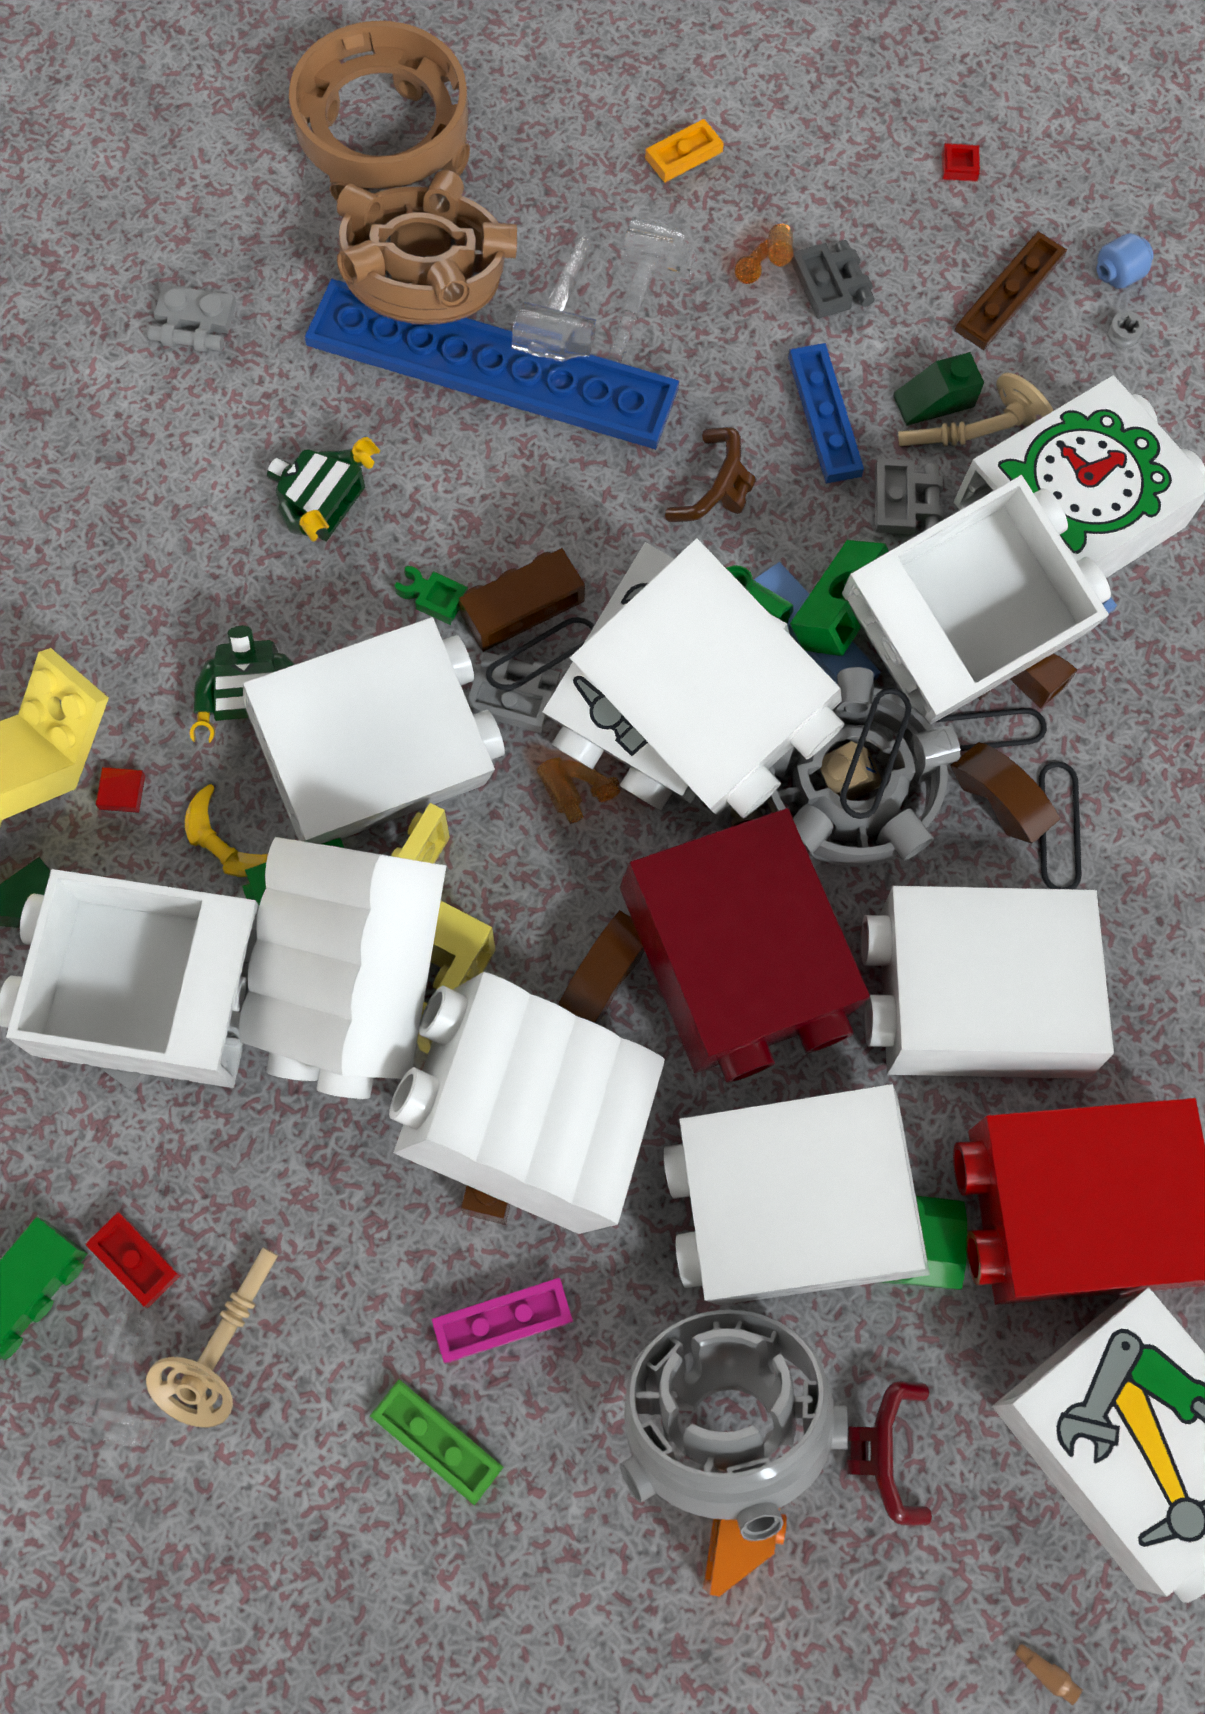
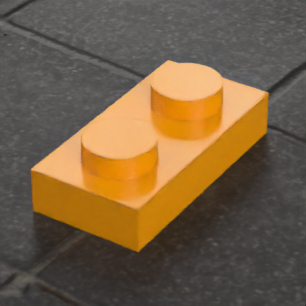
(684, 150)

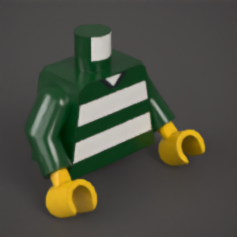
(320, 487)
(221, 680)

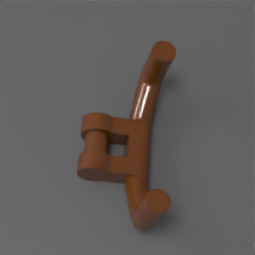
(730, 474)

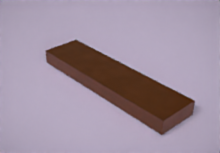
(1010, 290)

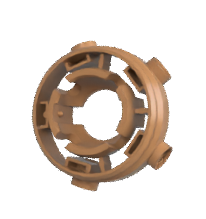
(428, 276)

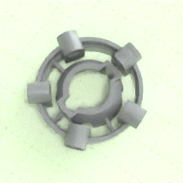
(924, 758)
(738, 1354)

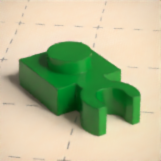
(434, 596)

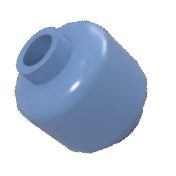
(1124, 260)

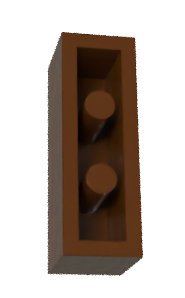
(522, 598)

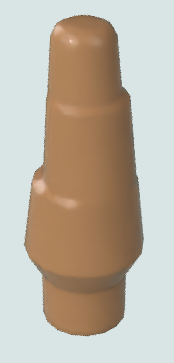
(1050, 1675)

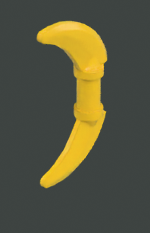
(200, 833)

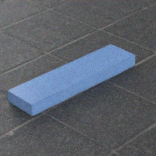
(782, 583)

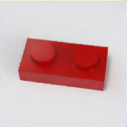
(132, 1259)

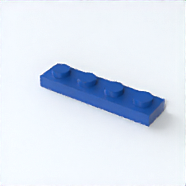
(825, 413)

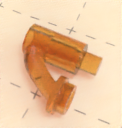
(776, 247)
(558, 782)

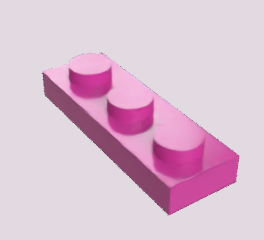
(502, 1320)

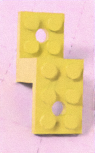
(44, 743)
(460, 941)

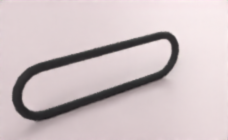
(529, 644)
(879, 695)
(1002, 713)
(1076, 814)

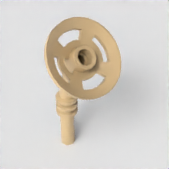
(1020, 409)
(200, 1375)

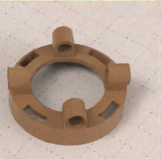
(418, 65)

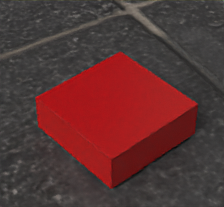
(961, 162)
(120, 790)

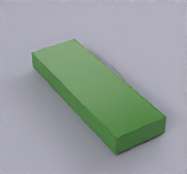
(436, 1442)

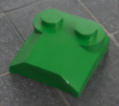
(945, 1243)

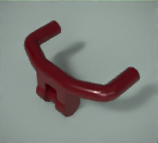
(882, 1453)

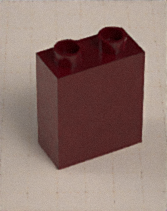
(744, 945)

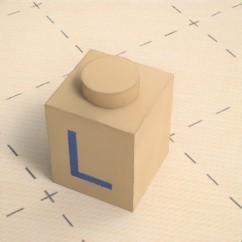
(836, 765)

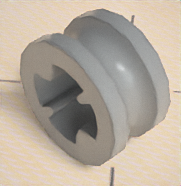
(1130, 321)

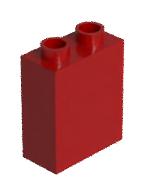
(1086, 1200)

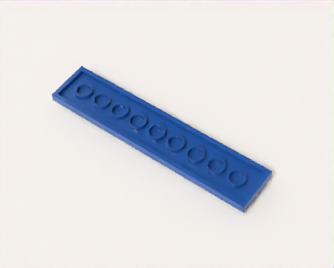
(481, 362)

